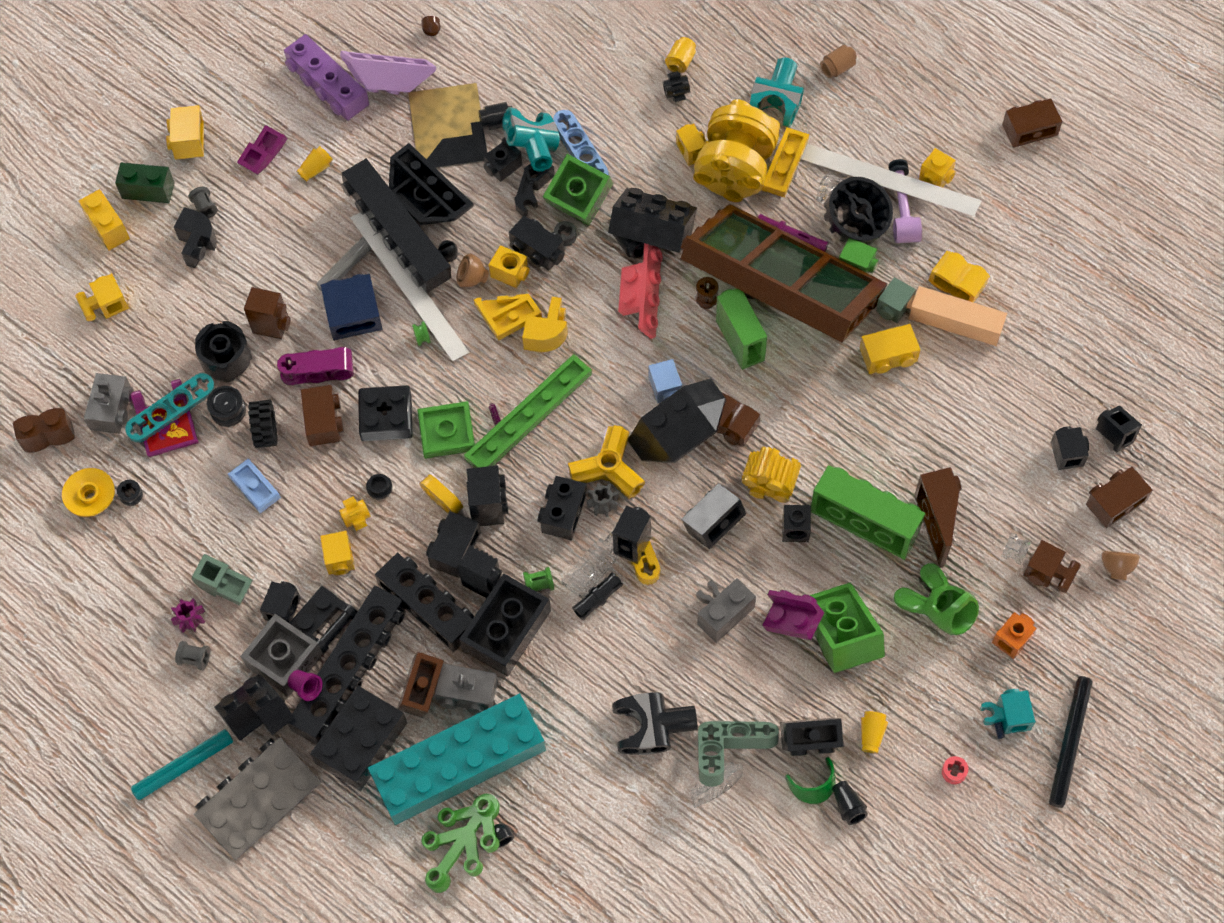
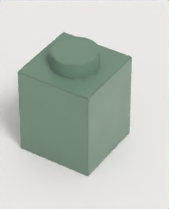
(894, 300)

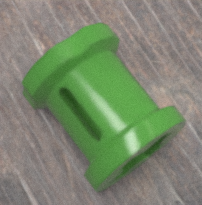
(539, 580)

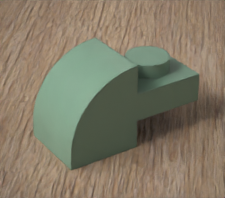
(219, 580)

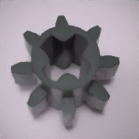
(602, 506)

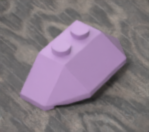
(387, 72)

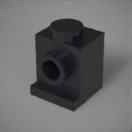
(502, 160)
(1118, 427)

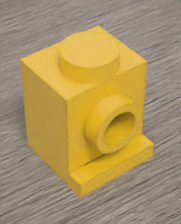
(690, 142)

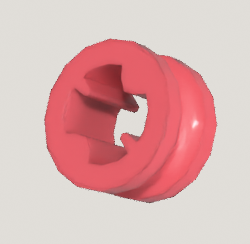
(949, 764)

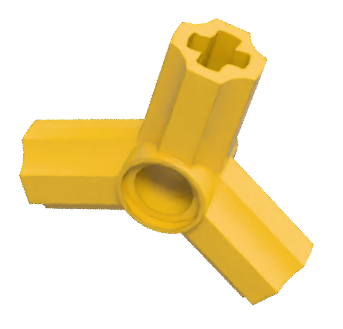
(612, 451)

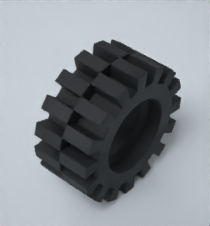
(262, 423)

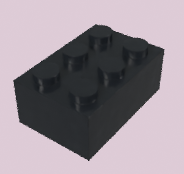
(652, 219)
(505, 624)
(358, 737)

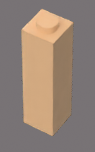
(956, 315)

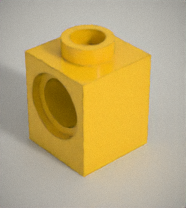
(505, 258)
(337, 553)

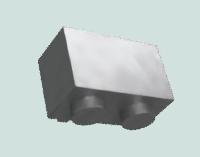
(108, 403)
(725, 608)
(466, 688)

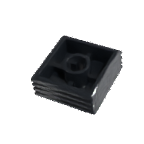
(397, 422)

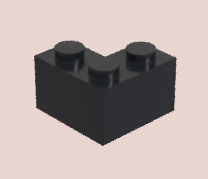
(487, 495)
(252, 706)

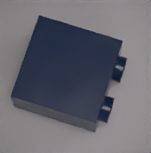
(351, 306)

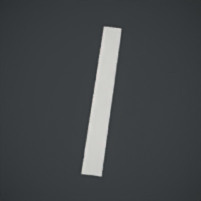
(892, 180)
(416, 295)

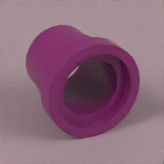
(305, 684)

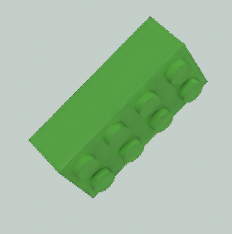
(867, 511)

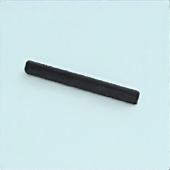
(1070, 742)

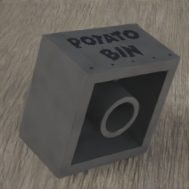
(279, 652)

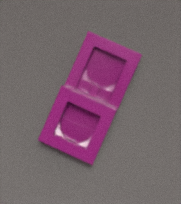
(263, 151)

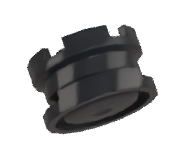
(226, 406)

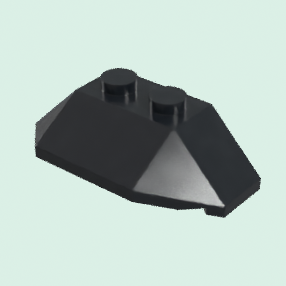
(424, 189)
(679, 423)

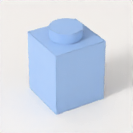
(664, 379)

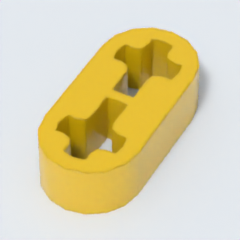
(441, 494)
(652, 562)

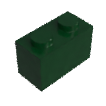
(145, 182)

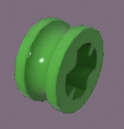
(421, 333)

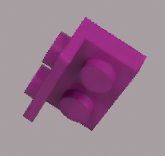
(793, 614)

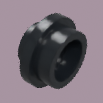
(379, 486)

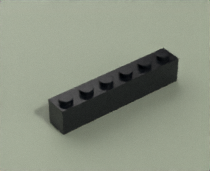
(396, 226)

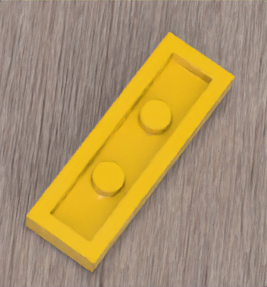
(785, 162)

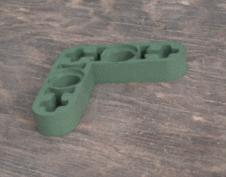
(765, 737)

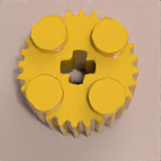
(770, 474)

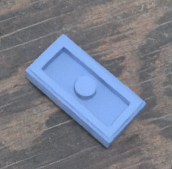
(254, 485)

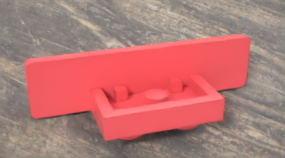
(641, 290)

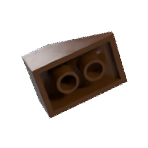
(938, 498)

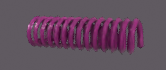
(495, 418)

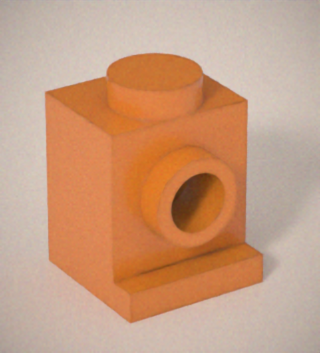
(1010, 641)

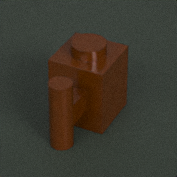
(1047, 564)

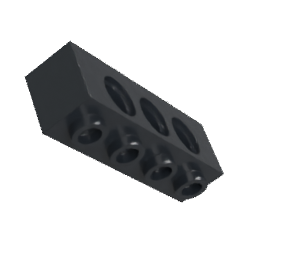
(399, 570)

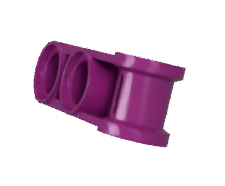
(316, 366)

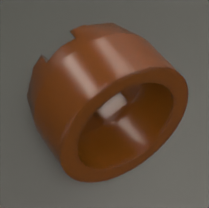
(431, 25)

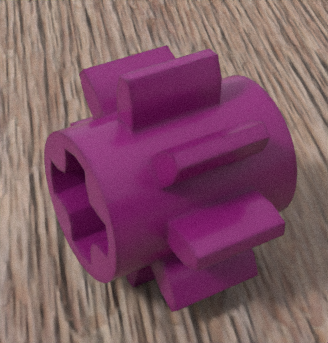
(184, 608)

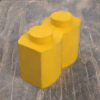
(959, 277)

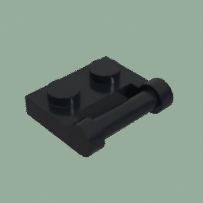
(318, 613)

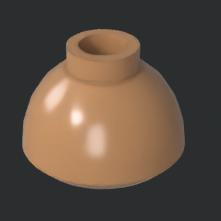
(471, 271)
(1119, 563)

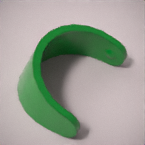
(817, 794)

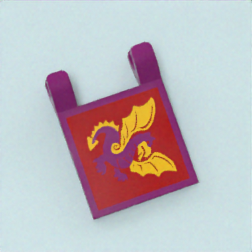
(173, 436)

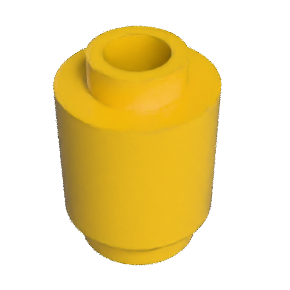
(681, 55)

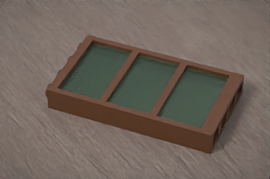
(783, 271)

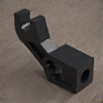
(527, 185)

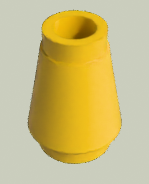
(316, 162)
(872, 731)

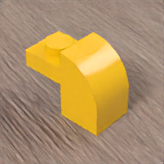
(546, 333)

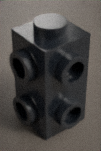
(537, 243)

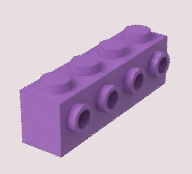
(326, 77)

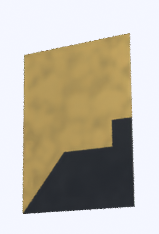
(448, 125)

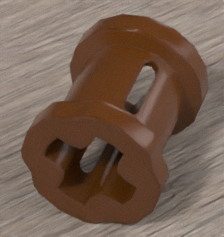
(704, 292)

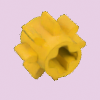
(354, 513)

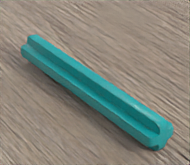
(181, 764)

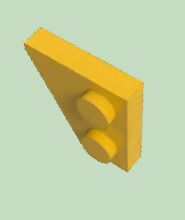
(507, 313)

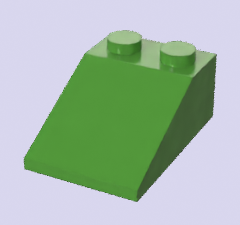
(847, 629)

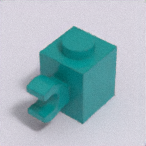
(1013, 710)

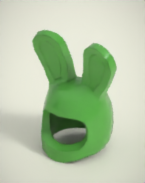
(946, 606)

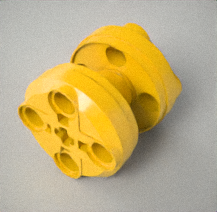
(736, 151)

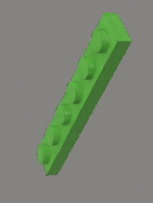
(528, 413)

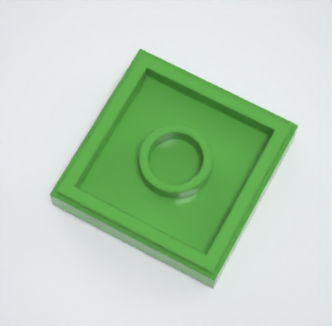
(446, 429)

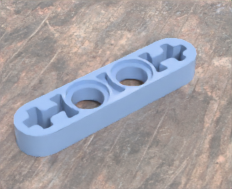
(581, 148)

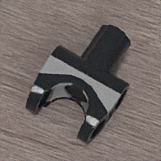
(655, 723)

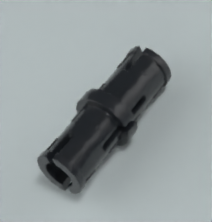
(597, 596)

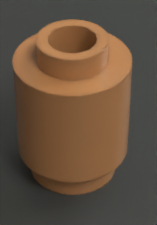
(838, 61)

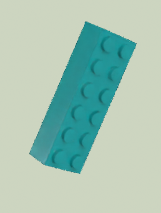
(457, 759)

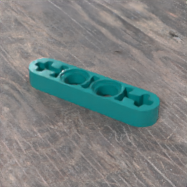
(168, 405)

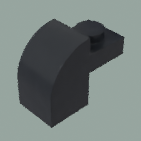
(198, 234)

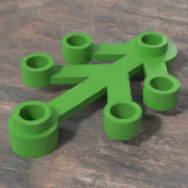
(462, 838)

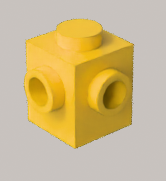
(937, 169)

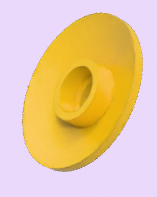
(82, 484)

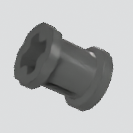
(201, 198)
(192, 655)

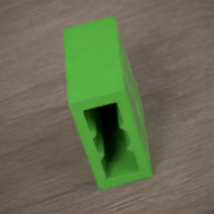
(741, 328)

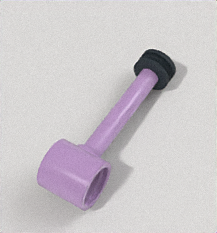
(907, 228)

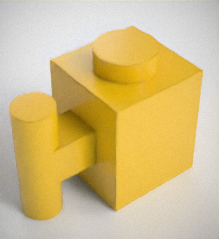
(106, 296)

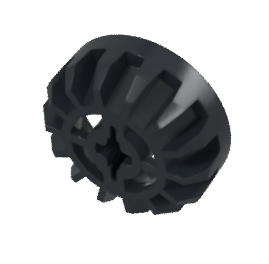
(866, 199)

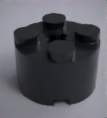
(223, 350)

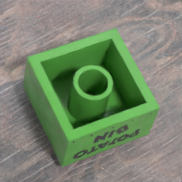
(578, 189)

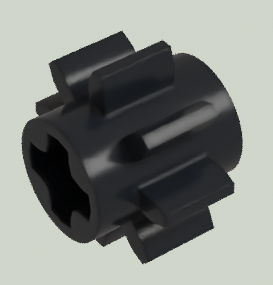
(676, 86)

